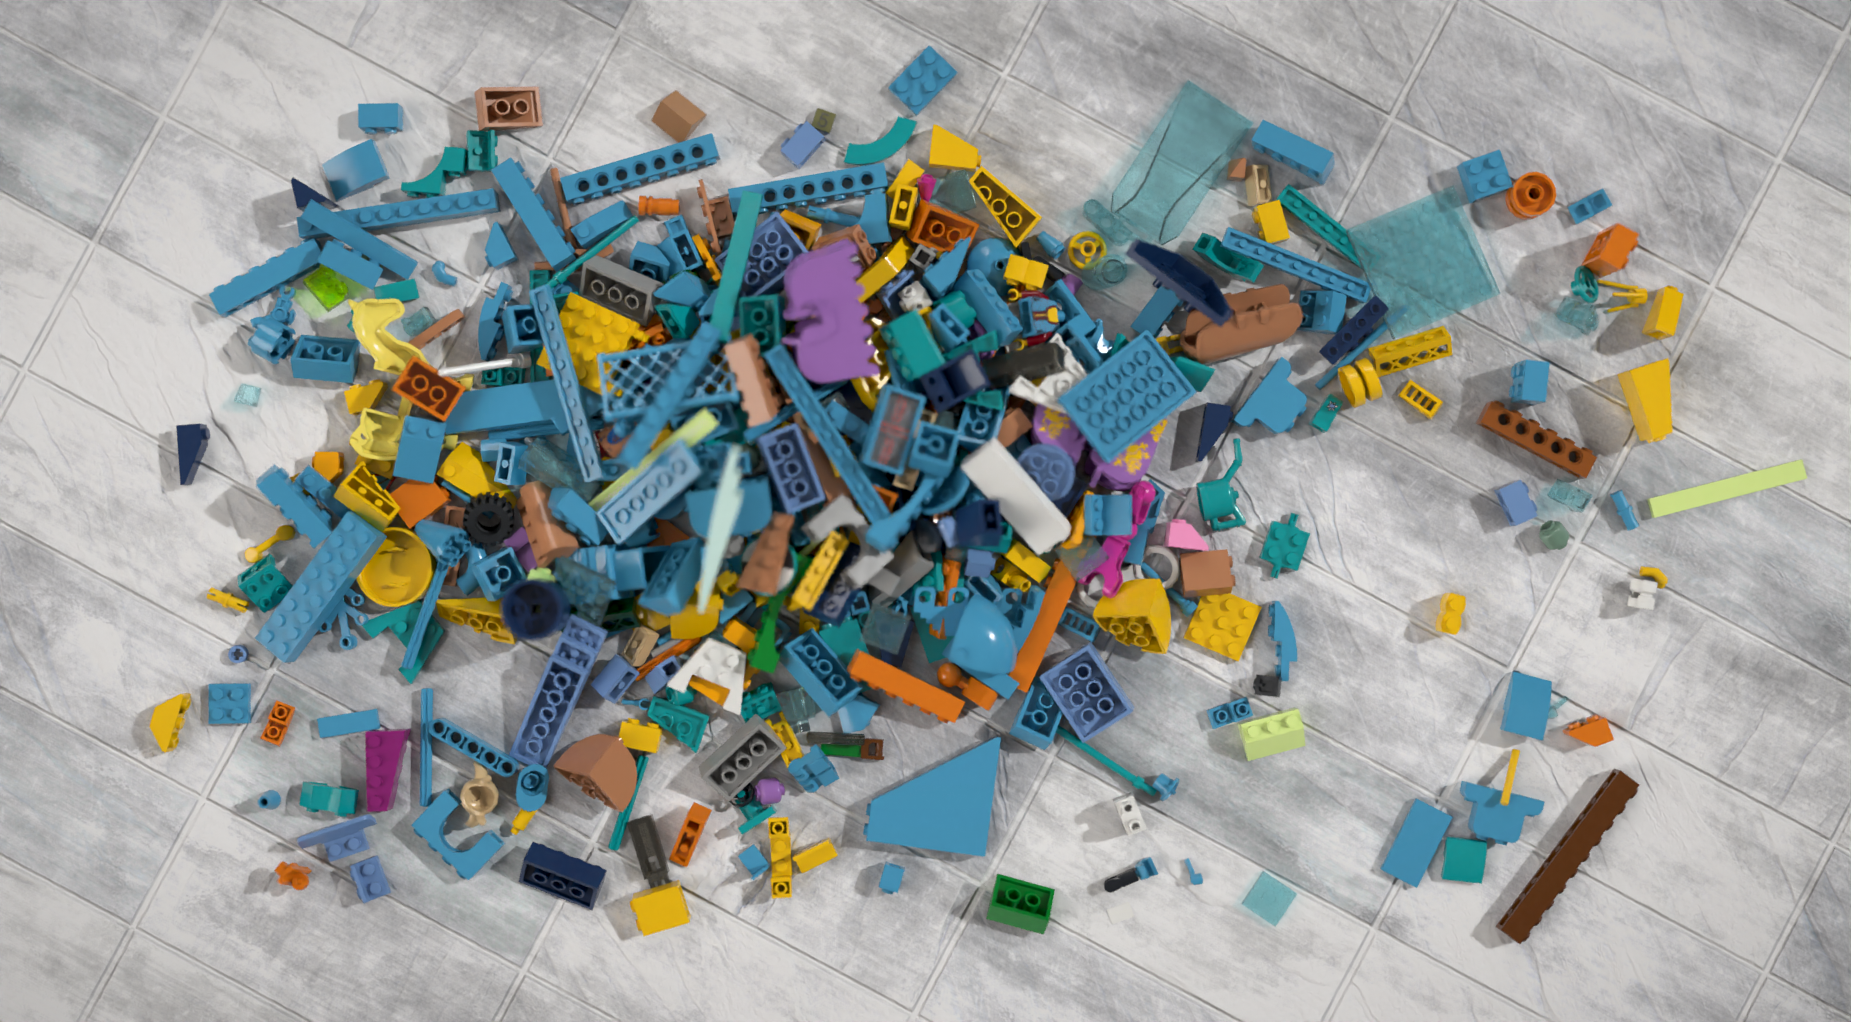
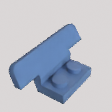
(341, 839)

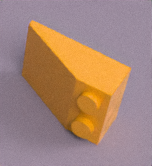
(803, 228)

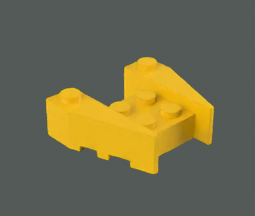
(870, 386)

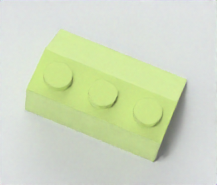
(1272, 733)

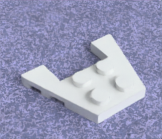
(1054, 385)
(716, 664)

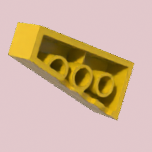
(1008, 209)

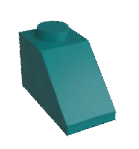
(678, 319)

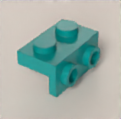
(481, 150)

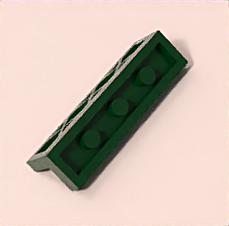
(615, 612)

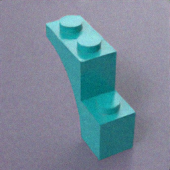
(434, 185)

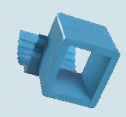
(626, 566)

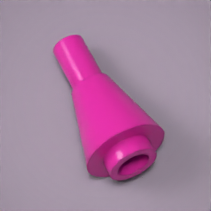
(926, 186)

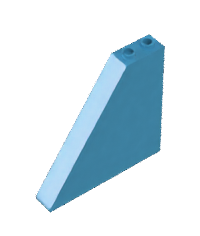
(941, 807)

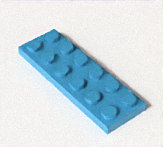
(650, 491)

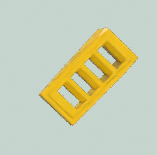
(1431, 398)

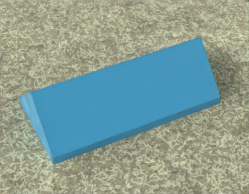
(981, 422)

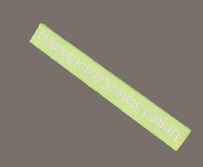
(690, 433)

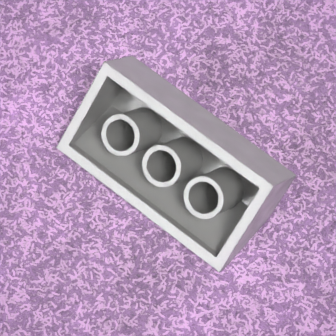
(619, 289)
(741, 757)

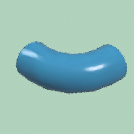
(468, 581)

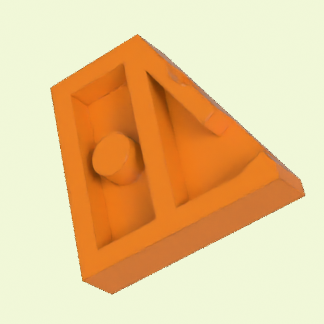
(668, 534)

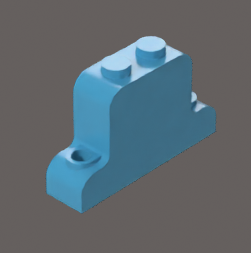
(665, 358)
(1273, 401)
(1495, 820)

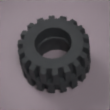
(483, 533)

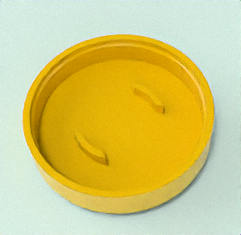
(398, 570)

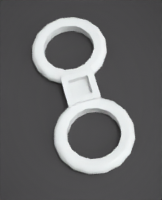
(1134, 572)

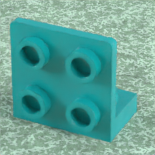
(264, 583)

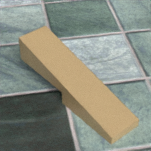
(909, 475)

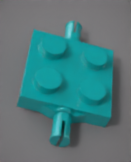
(1284, 545)
(933, 578)

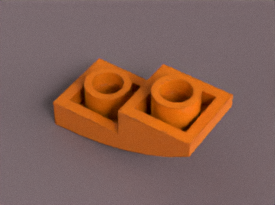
(278, 723)

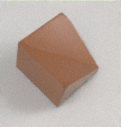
(1236, 169)

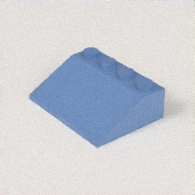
(769, 256)
(1087, 692)

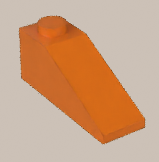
(690, 834)

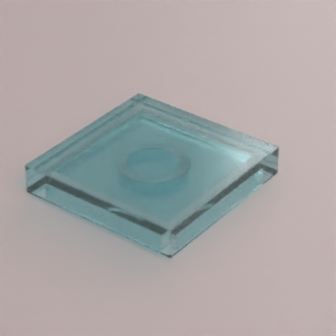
(1269, 898)

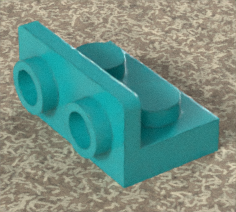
(760, 702)

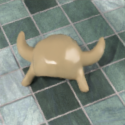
(479, 796)

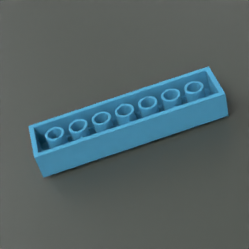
(320, 587)

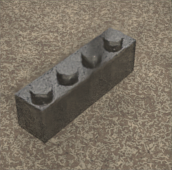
(1028, 363)

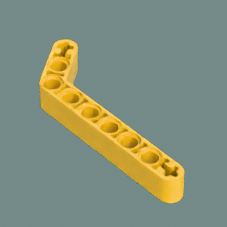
(883, 270)

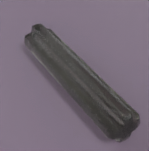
(835, 738)

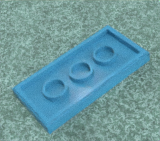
(1416, 843)

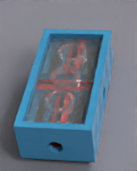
(892, 429)

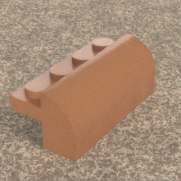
(545, 533)

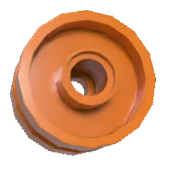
(1539, 187)

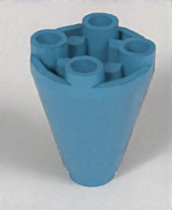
(443, 541)

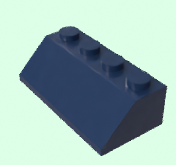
(562, 875)

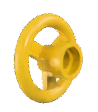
(1092, 245)

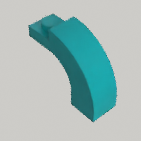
(1229, 262)

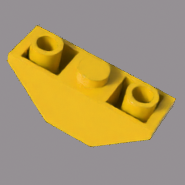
(168, 720)

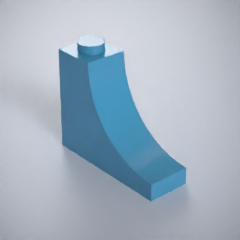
(876, 218)

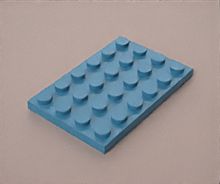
(1126, 396)

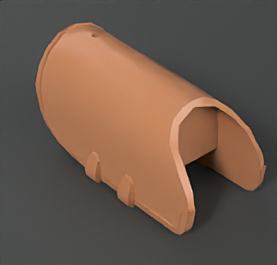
(1258, 321)

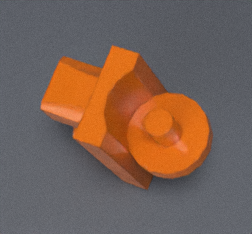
(293, 875)

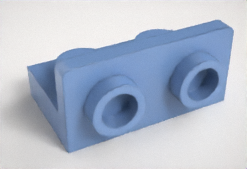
(369, 879)

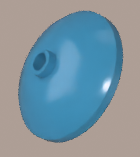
(985, 258)
(948, 493)

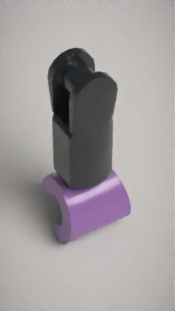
(1054, 274)

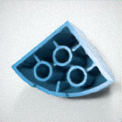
(984, 639)

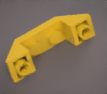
(780, 857)

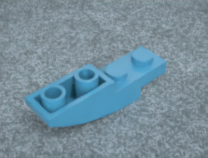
(489, 329)
(1282, 631)

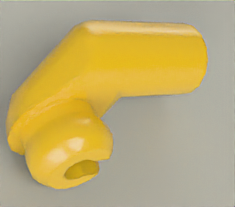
(1656, 574)

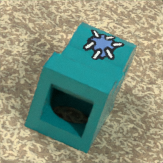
(1326, 413)

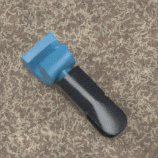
(1144, 869)

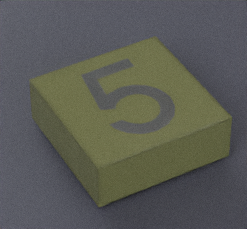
(823, 120)

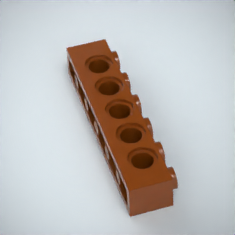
(1489, 420)

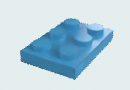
(922, 80)

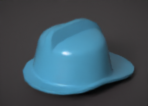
(532, 787)

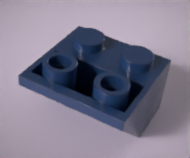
(979, 524)

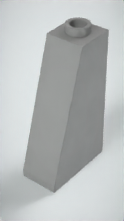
(909, 564)

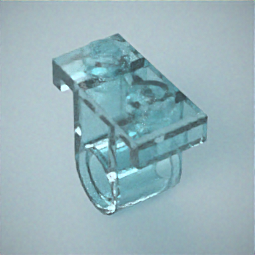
(1578, 315)

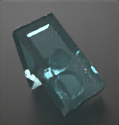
(1569, 495)

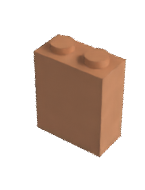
(1206, 573)

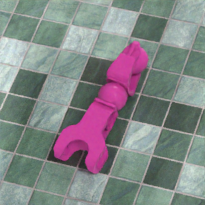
(1117, 545)

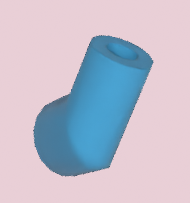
(440, 274)

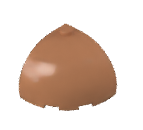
(602, 769)

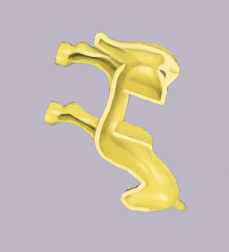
(391, 356)

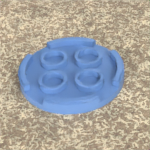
(1049, 469)

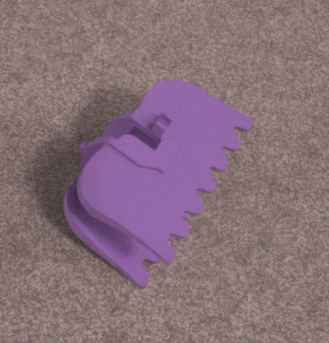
(832, 342)

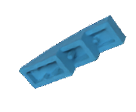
(1026, 615)
(1000, 683)

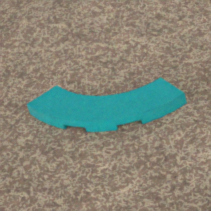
(883, 148)

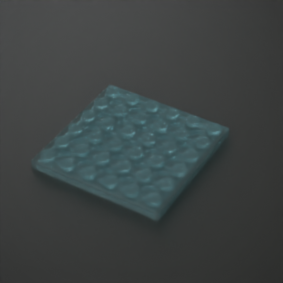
(1423, 262)

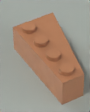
(753, 380)

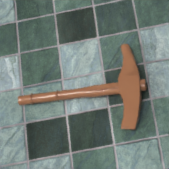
(566, 224)

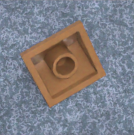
(678, 116)

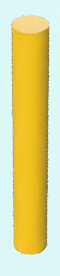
(1510, 777)

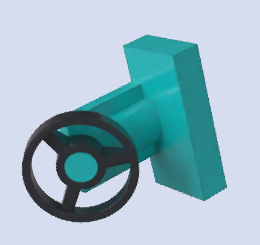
(751, 808)

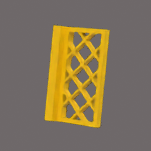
(818, 572)

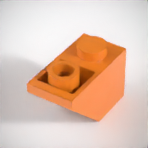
(1591, 732)

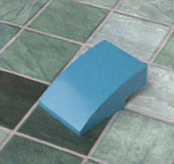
(355, 170)
(1527, 706)

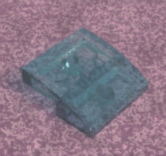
(954, 192)

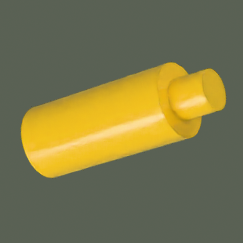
(522, 820)

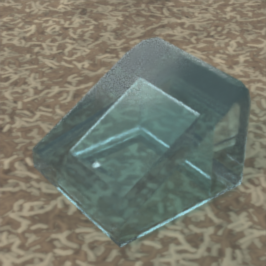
(248, 395)

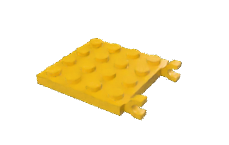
(592, 331)

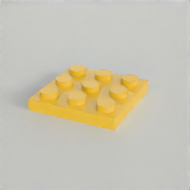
(1222, 624)

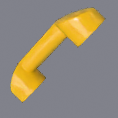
(283, 533)

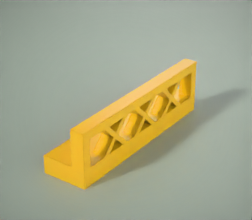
(1411, 347)

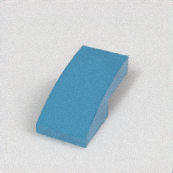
(1589, 206)

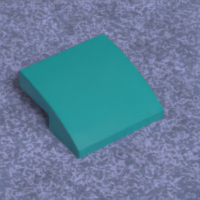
(1464, 860)

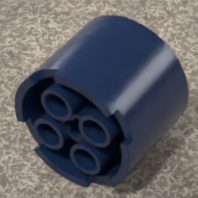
(519, 609)

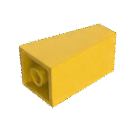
(1649, 399)

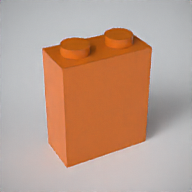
(420, 500)

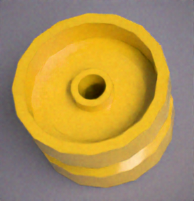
(1360, 382)

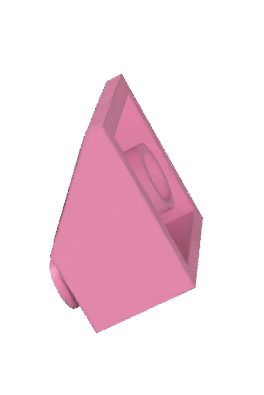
(1183, 536)

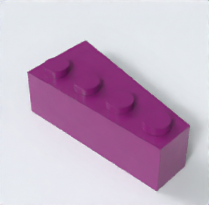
(383, 766)

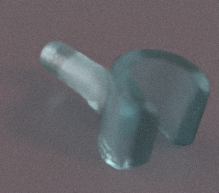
(1552, 710)

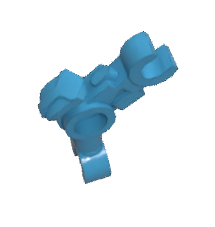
(281, 310)

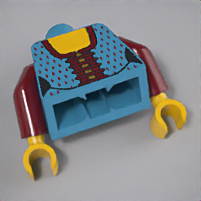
(1037, 317)

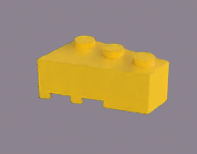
(367, 498)

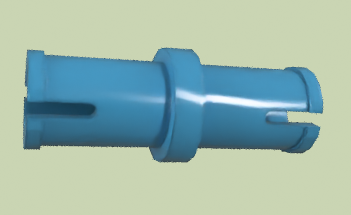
(1624, 510)

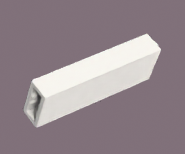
(1018, 496)

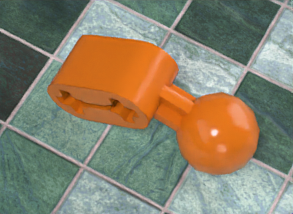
(950, 675)

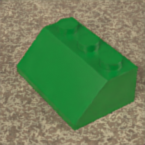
(1020, 904)

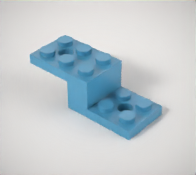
(1074, 327)

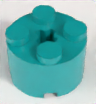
(958, 307)

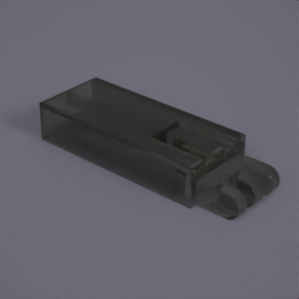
(648, 844)

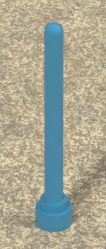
(1186, 606)

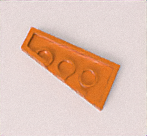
(950, 577)

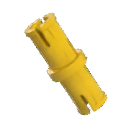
(227, 600)

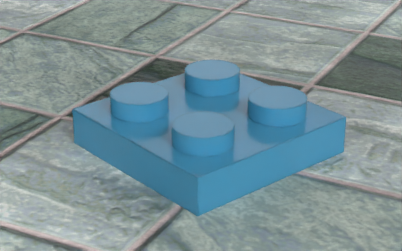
(229, 703)

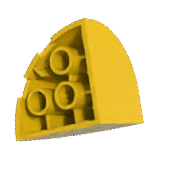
(1137, 615)
(690, 621)

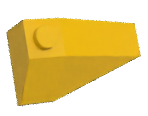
(478, 614)

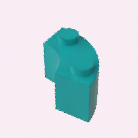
(319, 796)

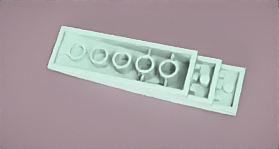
(722, 521)

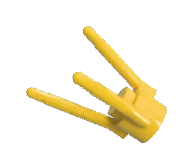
(1634, 295)

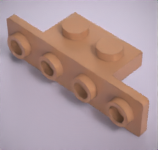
(719, 216)

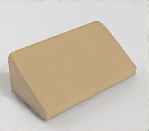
(1257, 185)
(640, 645)

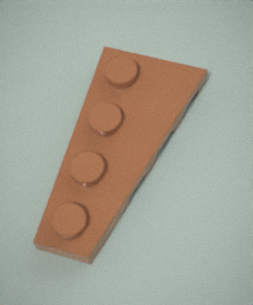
(767, 559)

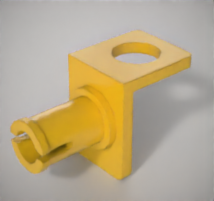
(1011, 576)

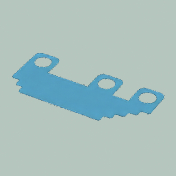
(954, 611)

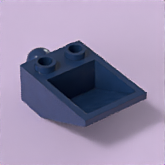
(955, 381)

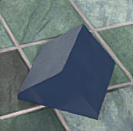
(304, 194)

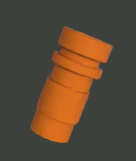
(659, 206)

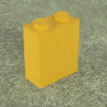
(660, 908)

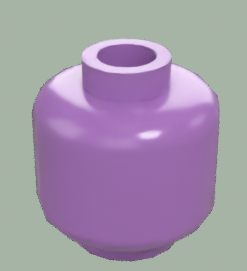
(769, 791)

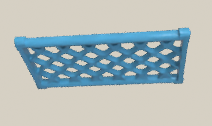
(657, 351)

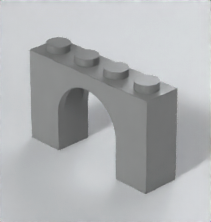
(842, 514)

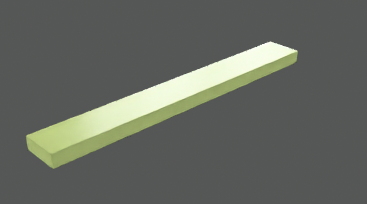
(1727, 488)

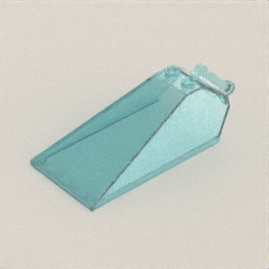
(1177, 166)

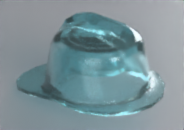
(1104, 272)

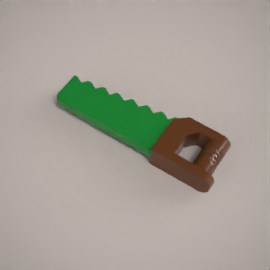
(856, 750)

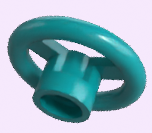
(1582, 285)

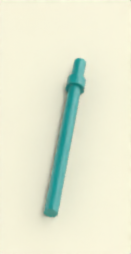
(560, 276)
(1137, 781)

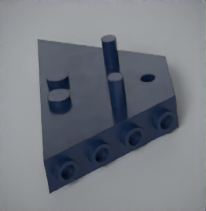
(1184, 278)

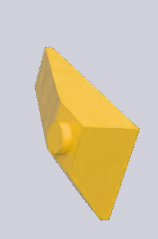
(469, 473)

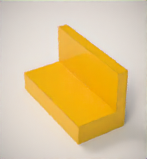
(815, 855)

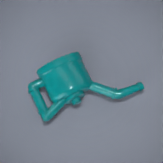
(1219, 499)

